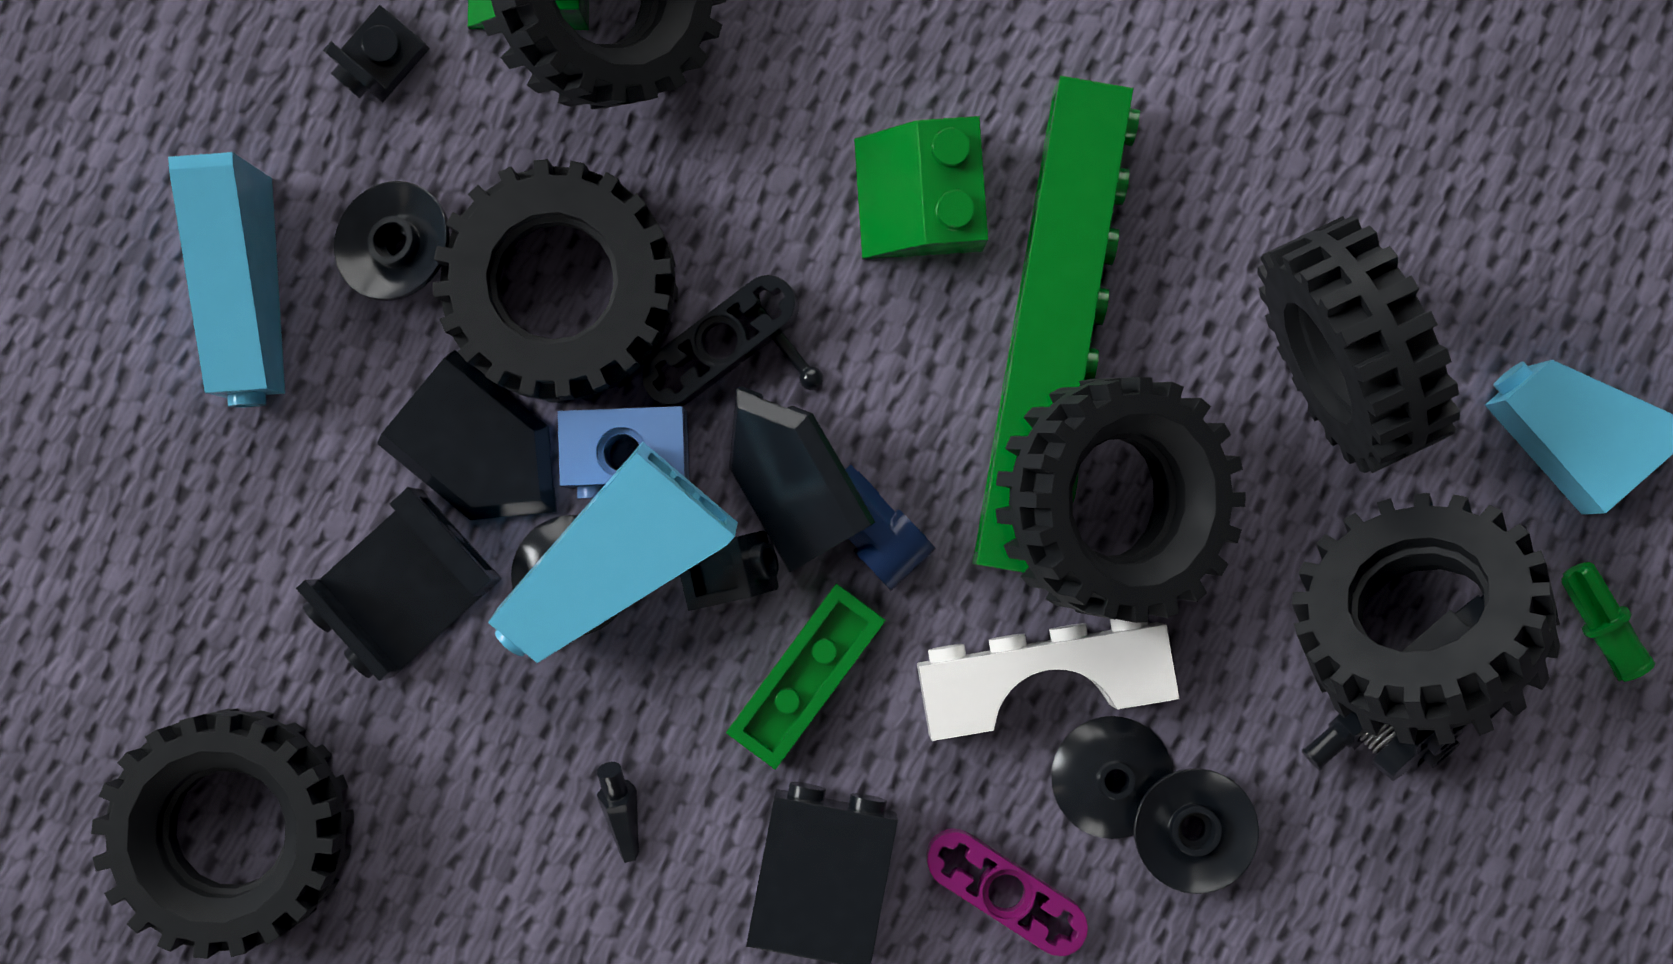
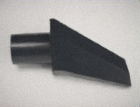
(619, 807)

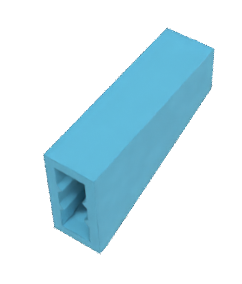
(231, 274)
(619, 549)

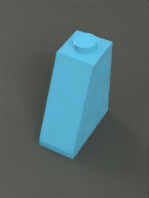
(1582, 432)

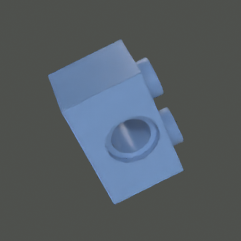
(589, 435)

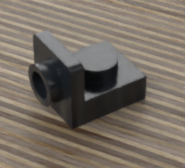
(376, 55)
(734, 573)

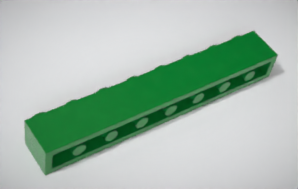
(1060, 276)

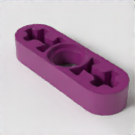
(1036, 930)

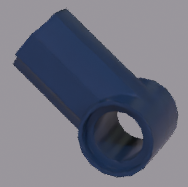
(891, 544)

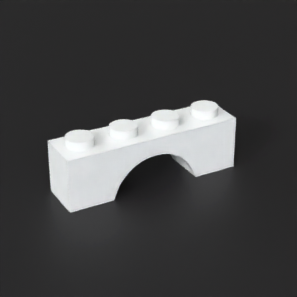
(966, 691)

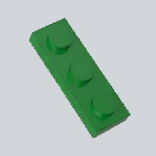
(805, 676)

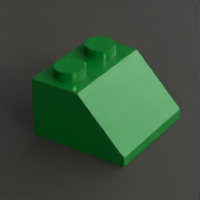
(922, 189)

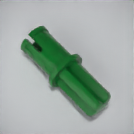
(1607, 622)

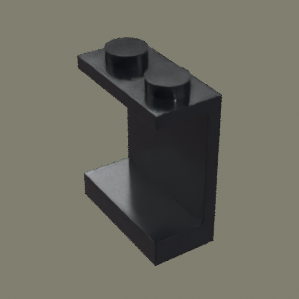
(399, 587)
(823, 875)

